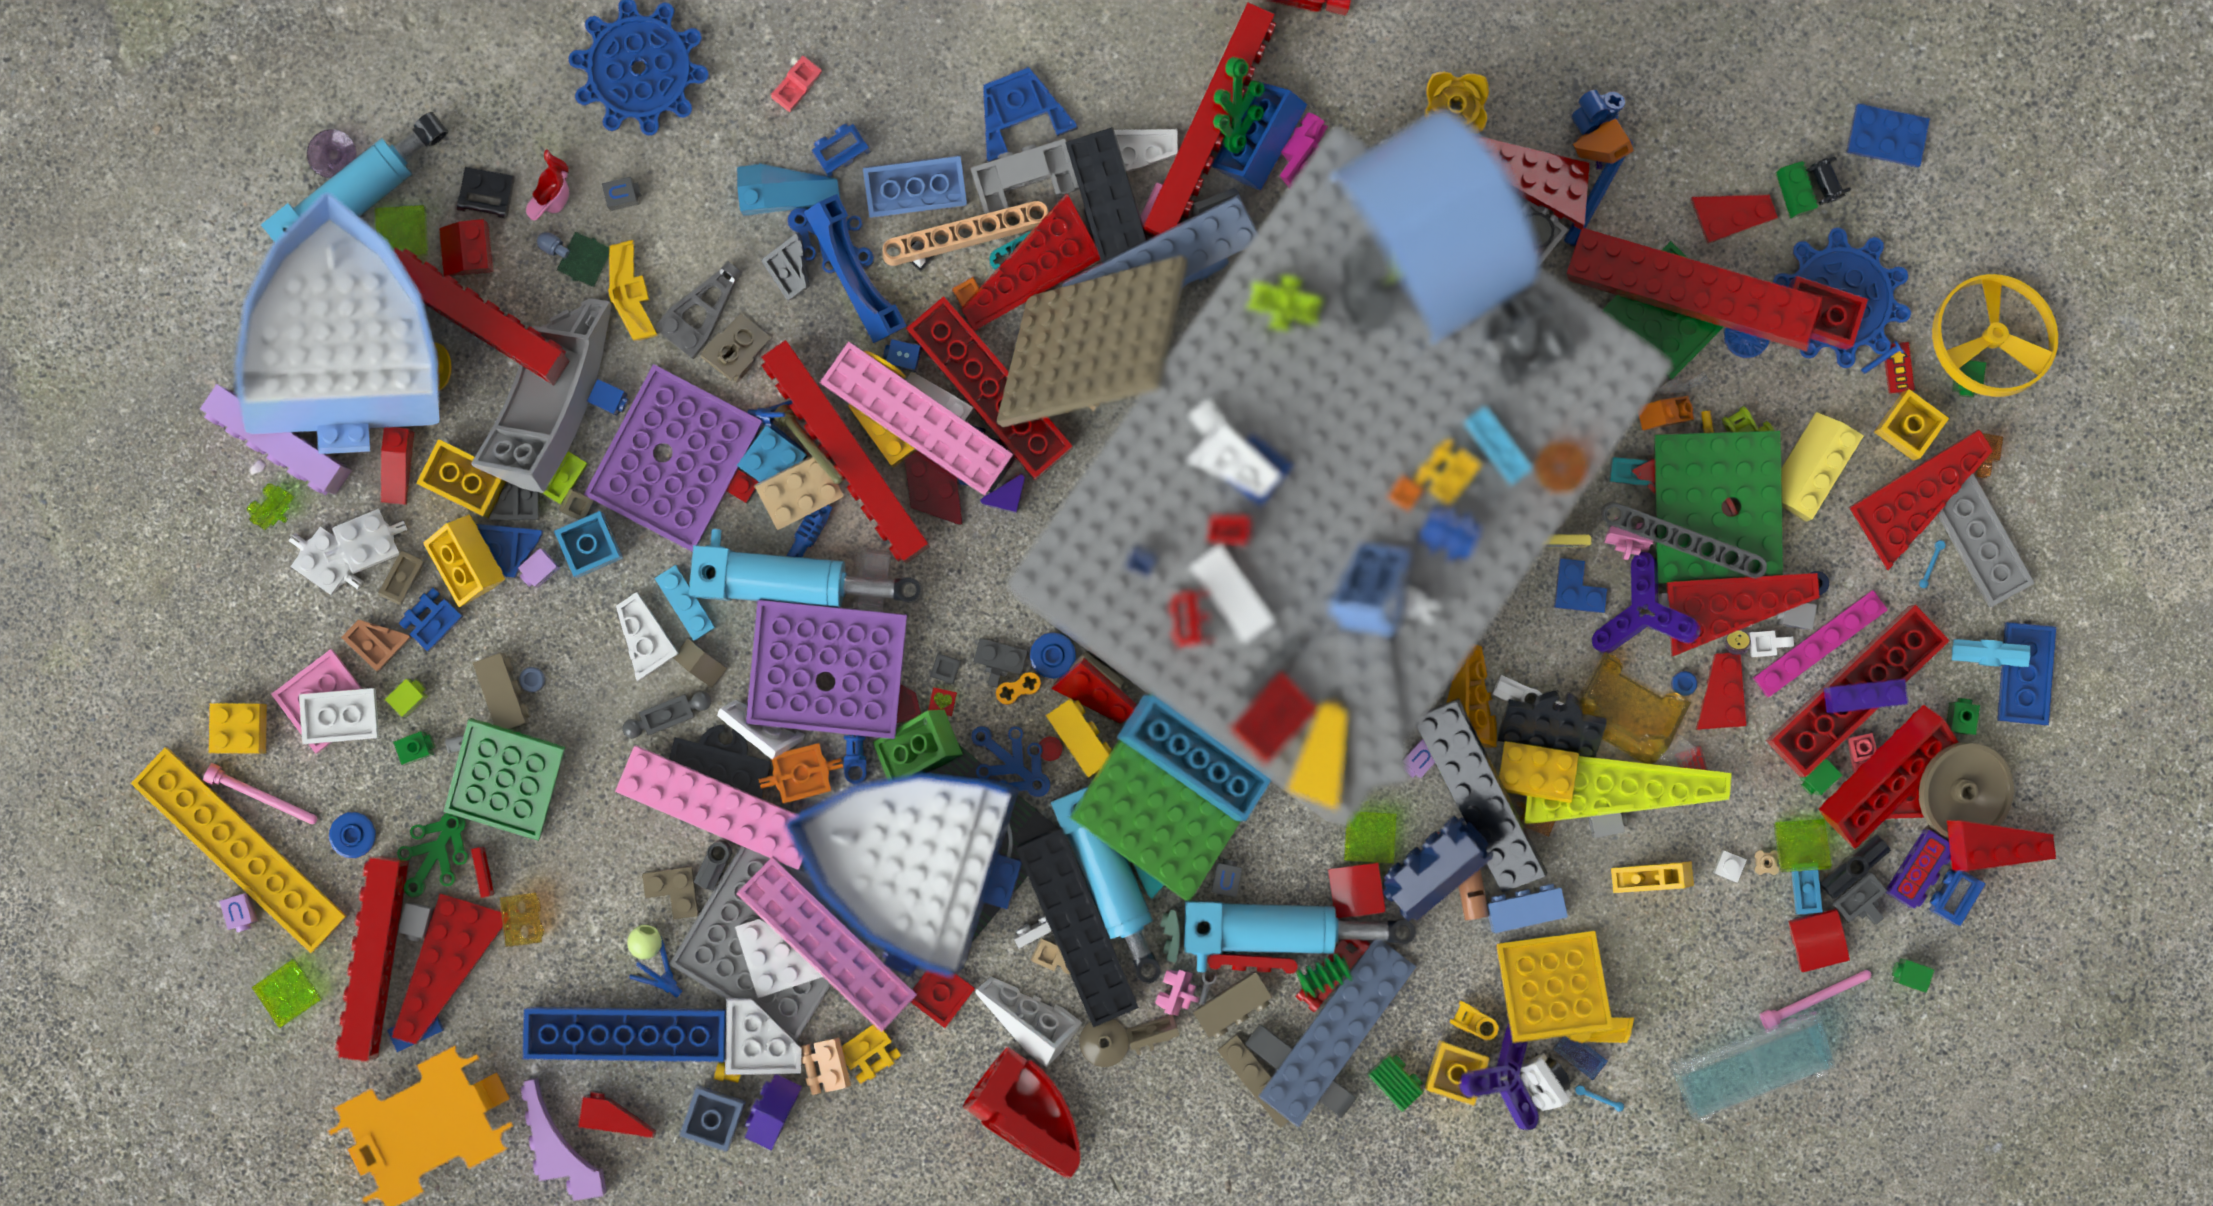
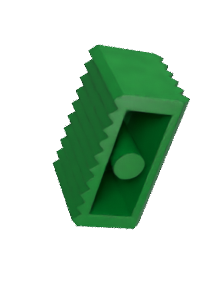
(1796, 189)
(1396, 1082)

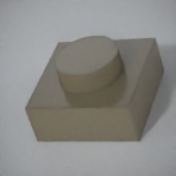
(576, 504)

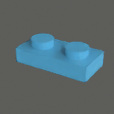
(1806, 892)

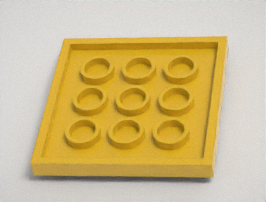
(1554, 986)

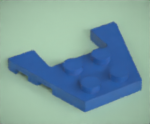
(1017, 100)

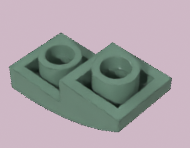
(1171, 927)

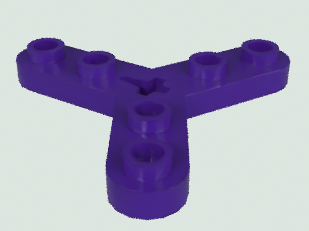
(1643, 595)
(1513, 1091)

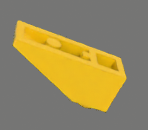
(1652, 877)

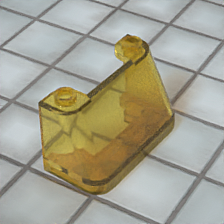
(1636, 717)

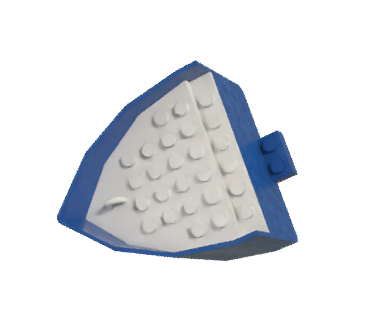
(913, 861)

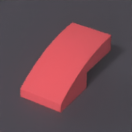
(796, 84)

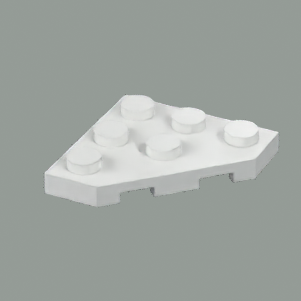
(771, 959)
(757, 1042)

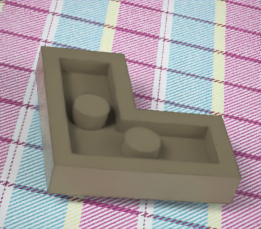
(676, 883)

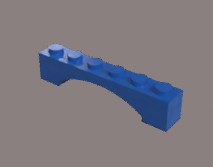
(831, 229)

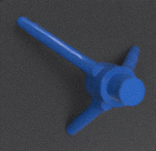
(767, 416)
(663, 982)

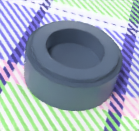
(532, 679)

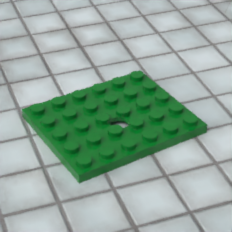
(1694, 480)

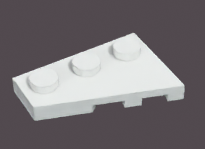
(1146, 147)
(1233, 458)
(768, 739)

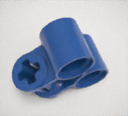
(1596, 110)

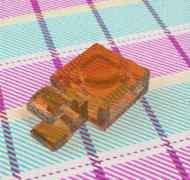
(1996, 444)

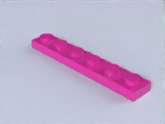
(1820, 643)

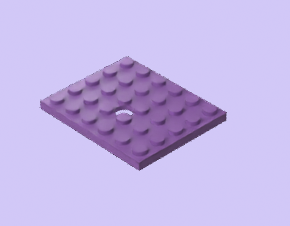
(706, 443)
(852, 644)

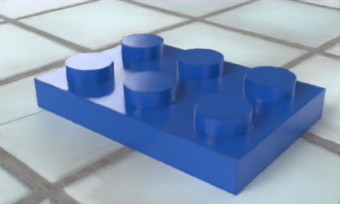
(1888, 135)

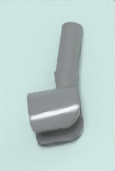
(1206, 987)

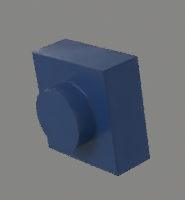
(1141, 560)

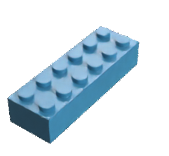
(1194, 758)

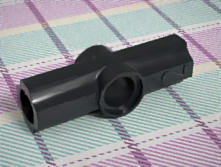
(1866, 855)

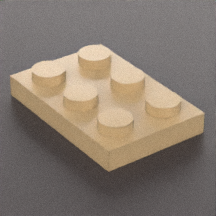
(797, 492)

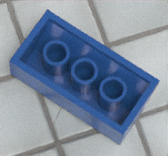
(1264, 138)

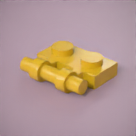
(1453, 478)
(863, 1047)

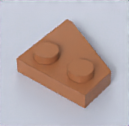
(375, 643)

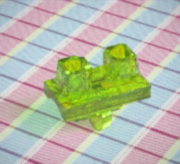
(272, 508)

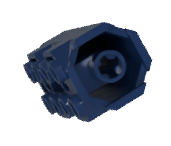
(1437, 868)

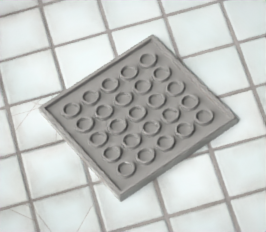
(715, 956)

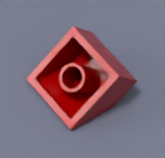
(466, 248)

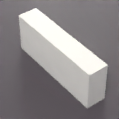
(1231, 594)

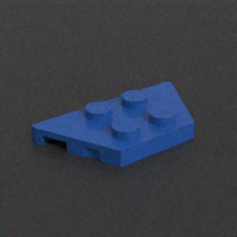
(509, 545)

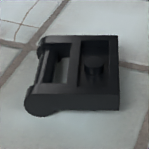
(489, 185)

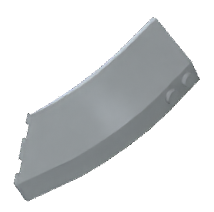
(544, 418)

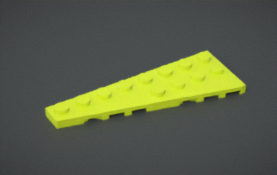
(1625, 786)

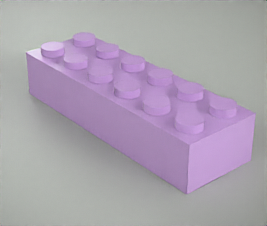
(283, 449)

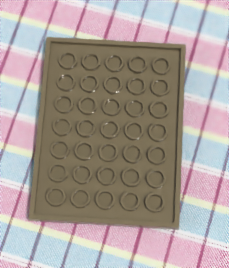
(1093, 342)

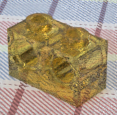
(514, 920)

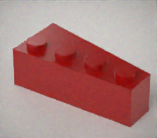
(1990, 846)

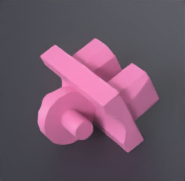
(1627, 542)
(1181, 992)

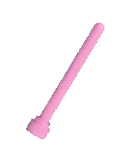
(216, 775)
(1773, 1017)

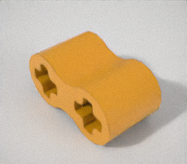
(1018, 688)

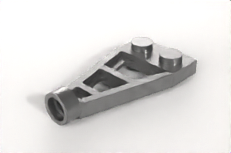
(680, 332)

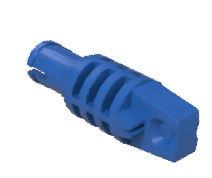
(809, 531)

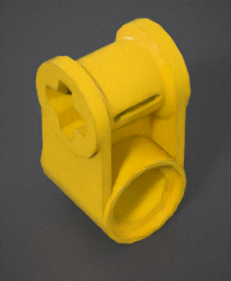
(1472, 1021)

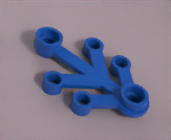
(806, 226)
(1015, 763)

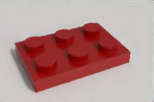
(1273, 718)

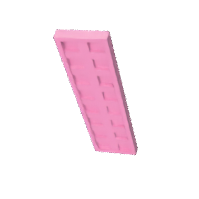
(916, 418)
(709, 805)
(826, 944)

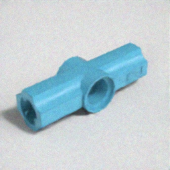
(1990, 653)

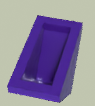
(1007, 496)

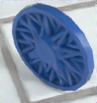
(1744, 344)
(1052, 655)
(352, 835)

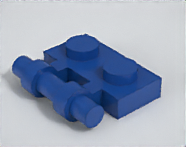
(436, 624)

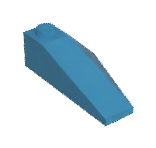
(780, 189)

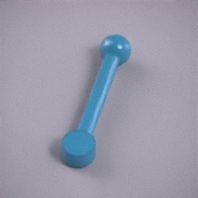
(1939, 545)
(1580, 1090)

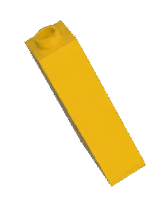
(1320, 761)

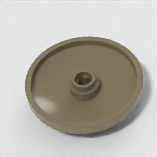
(1966, 785)

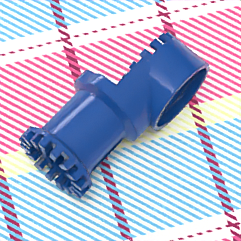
(856, 759)

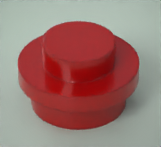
(1051, 748)

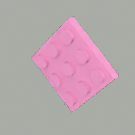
(321, 676)

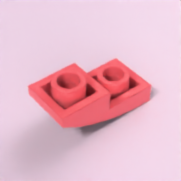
(1861, 749)

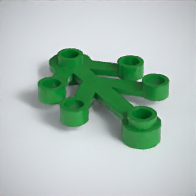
(1236, 135)
(435, 851)

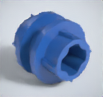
(1450, 532)

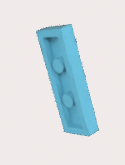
(1497, 445)
(687, 607)

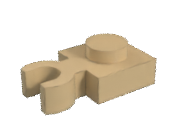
(1048, 955)

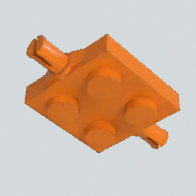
(801, 773)

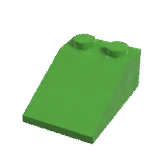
(918, 746)

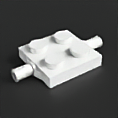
(365, 541)
(314, 565)

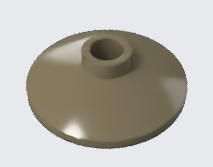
(1104, 1056)

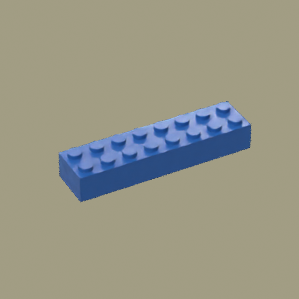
(624, 1034)

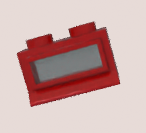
(1188, 619)

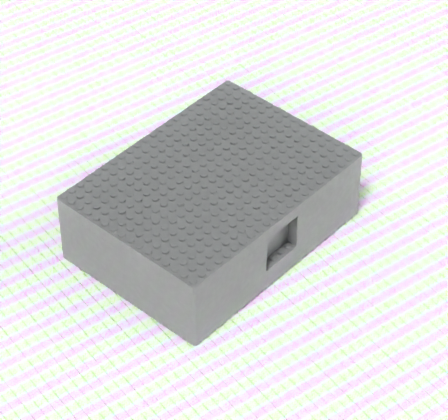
(1350, 422)

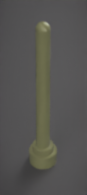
(790, 421)

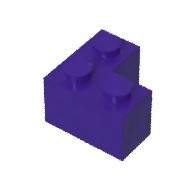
(771, 1111)

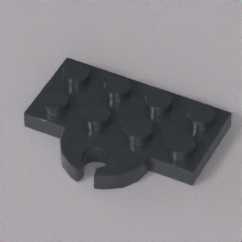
(1552, 725)
(721, 761)

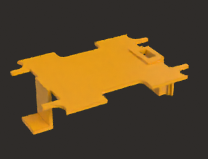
(423, 1126)

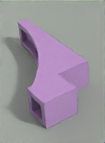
(554, 1154)

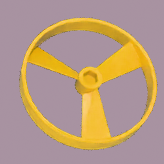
(1997, 335)

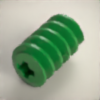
(1324, 975)

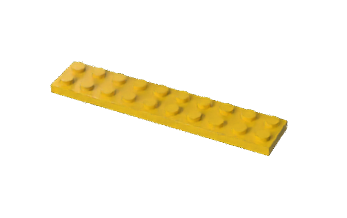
(238, 850)

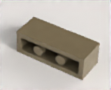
(502, 691)
(1232, 1005)

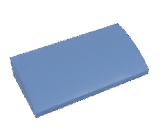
(915, 186)

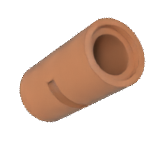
(1474, 897)

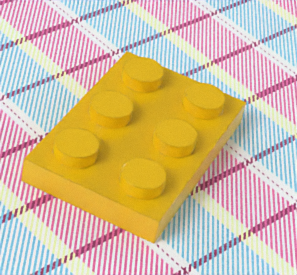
(1538, 771)

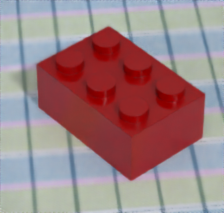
(1839, 314)

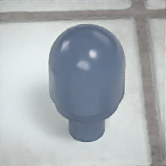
(552, 245)

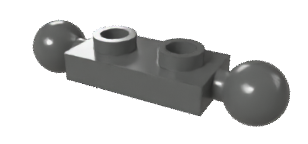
(666, 714)

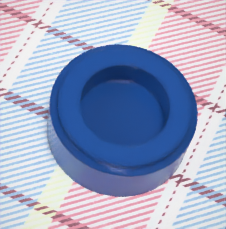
(1684, 683)

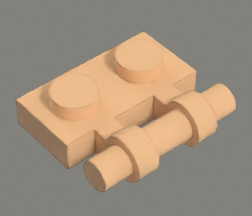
(831, 1063)

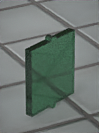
(585, 259)

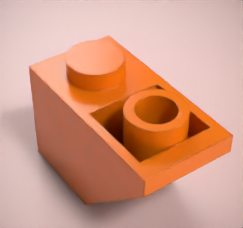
(1605, 144)
(1666, 413)

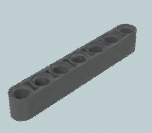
(1694, 545)

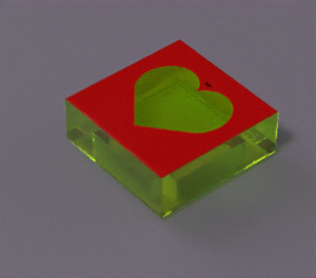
(943, 700)

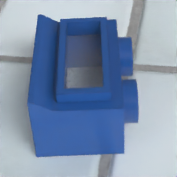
(840, 148)
(1956, 896)

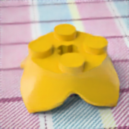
(1469, 90)

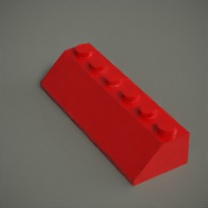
(1887, 777)

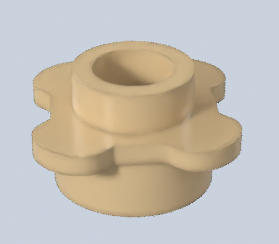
(1761, 867)

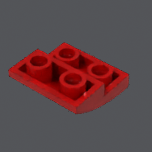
(1356, 890)
(1819, 940)

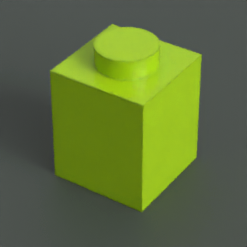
(407, 697)

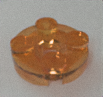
(1564, 453)

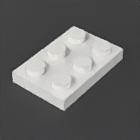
(339, 716)

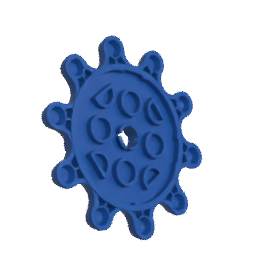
(632, 40)
(1859, 274)

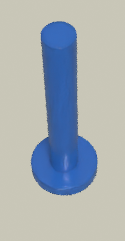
(1882, 358)

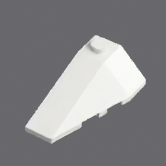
(1035, 1025)

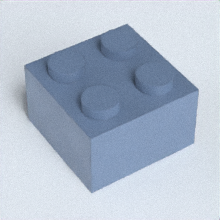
(712, 1118)

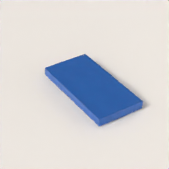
(2027, 690)

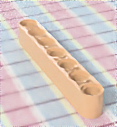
(955, 241)

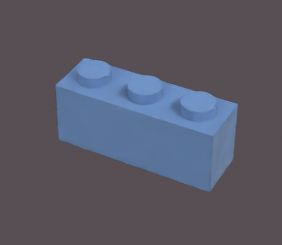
(1526, 908)

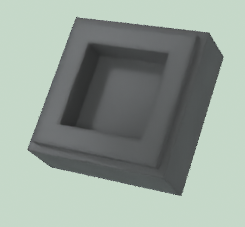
(945, 668)

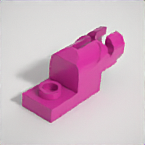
(1302, 147)

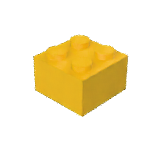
(1911, 425)
(237, 728)
(1448, 1068)

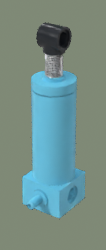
(366, 177)
(1110, 885)

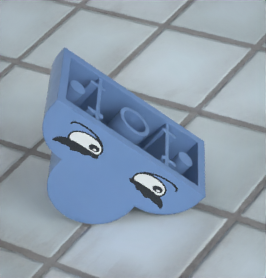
(1373, 590)

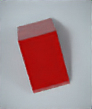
(1229, 530)

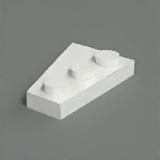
(645, 638)

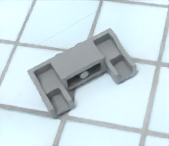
(1023, 169)

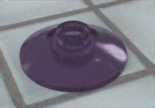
(323, 145)

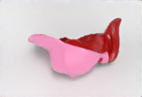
(551, 190)

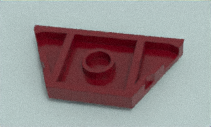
(932, 488)

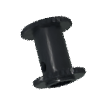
(1827, 180)

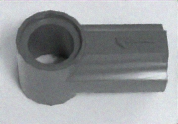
(712, 867)

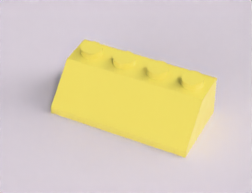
(1816, 464)

